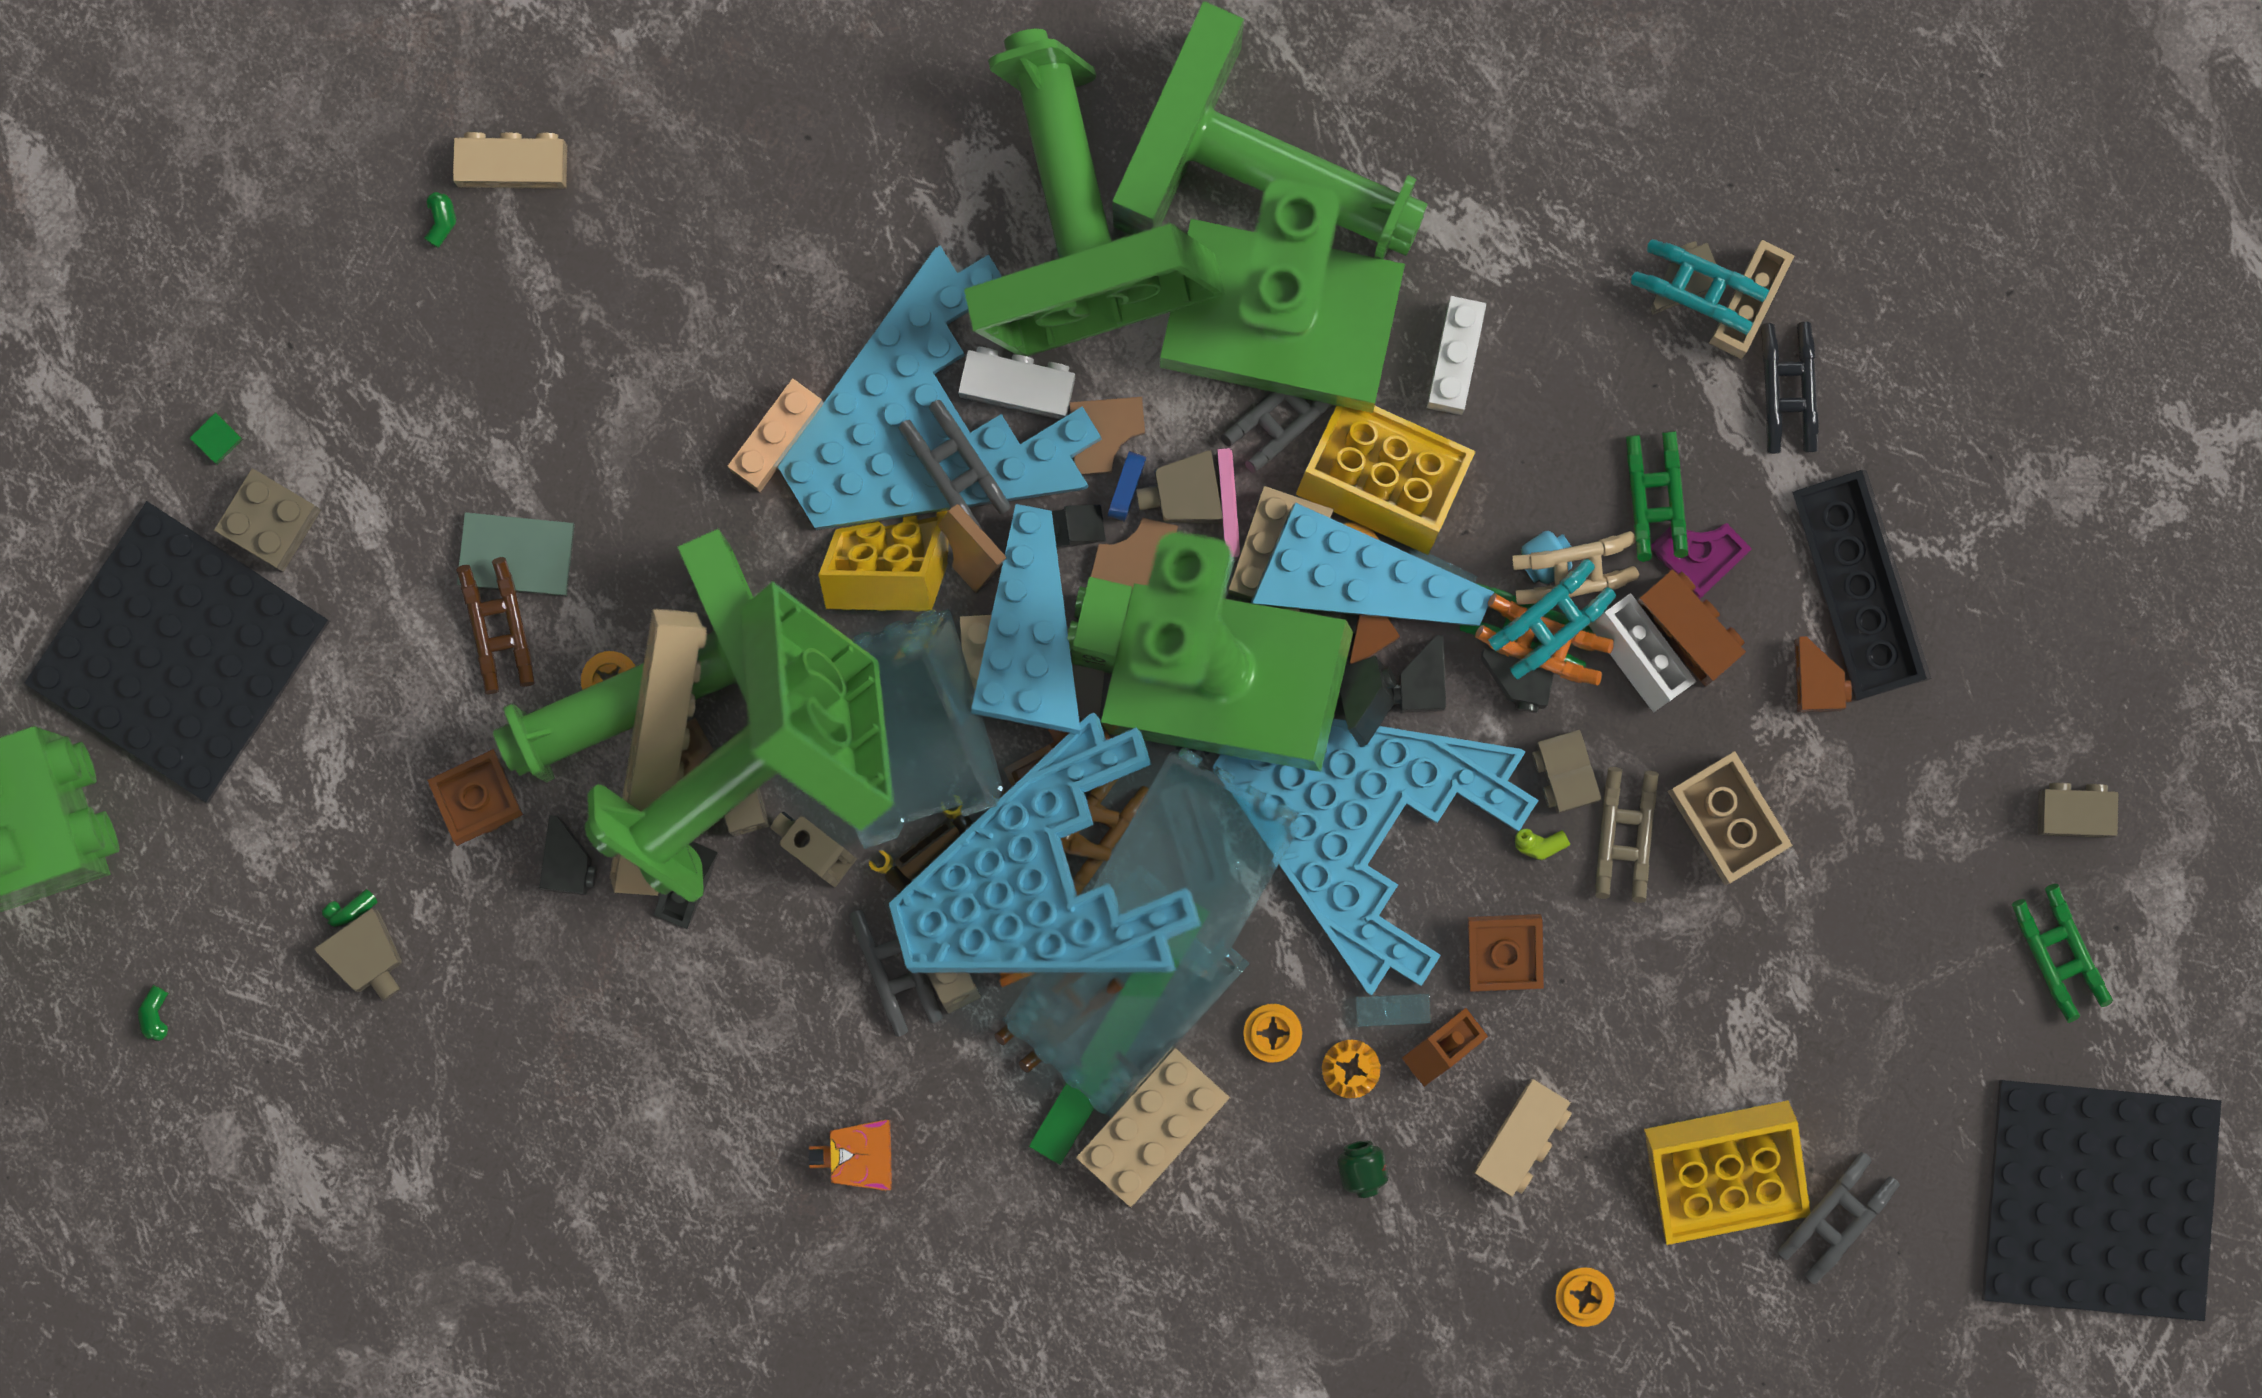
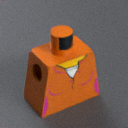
(857, 1155)

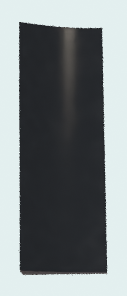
(1861, 585)

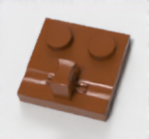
(475, 797)
(1505, 952)

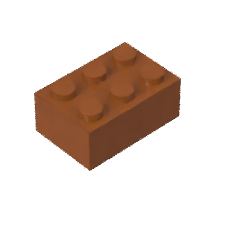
(1691, 627)

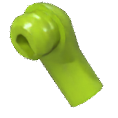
(1540, 847)

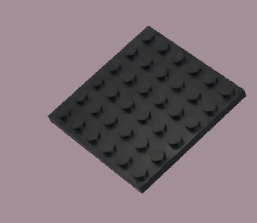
(177, 652)
(2101, 1200)

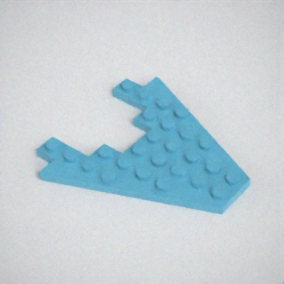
(855, 460)
(1350, 812)
(1006, 890)

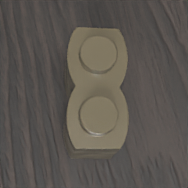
(1567, 772)

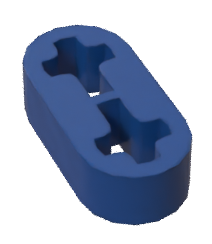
(1127, 486)

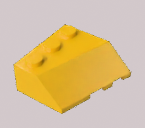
(885, 565)

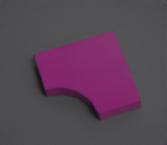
(1708, 557)

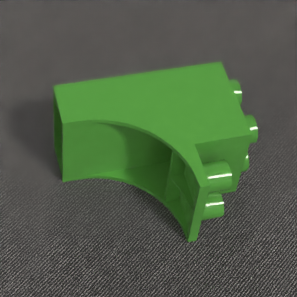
(45, 822)

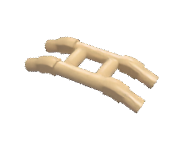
(1559, 561)

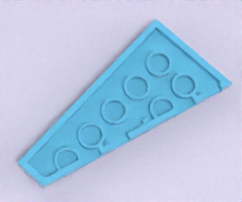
(1349, 572)
(1026, 650)

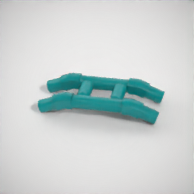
(1708, 305)
(1532, 620)

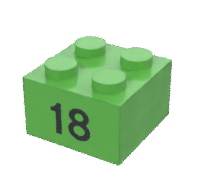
(1101, 621)

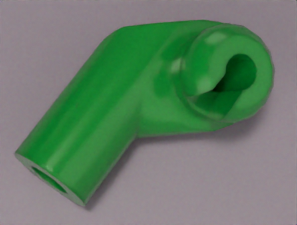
(443, 216)
(357, 907)
(149, 1016)

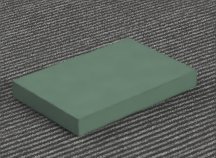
(534, 550)

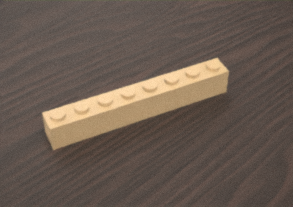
(660, 723)

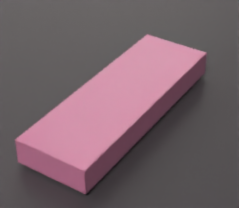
(1228, 501)

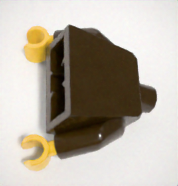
(924, 851)

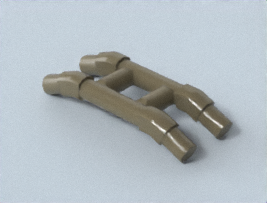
(1639, 854)

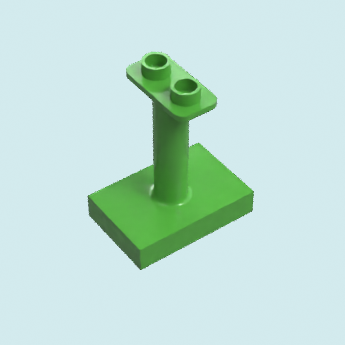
(1189, 129)
(1095, 280)
(1292, 306)
(1223, 669)
(610, 706)
(810, 719)

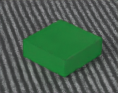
(216, 438)

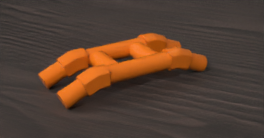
(1556, 663)

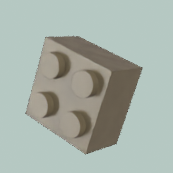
(267, 520)

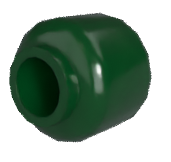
(1363, 1168)

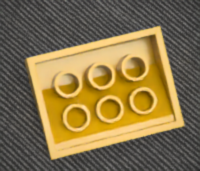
(1386, 474)
(1728, 1172)

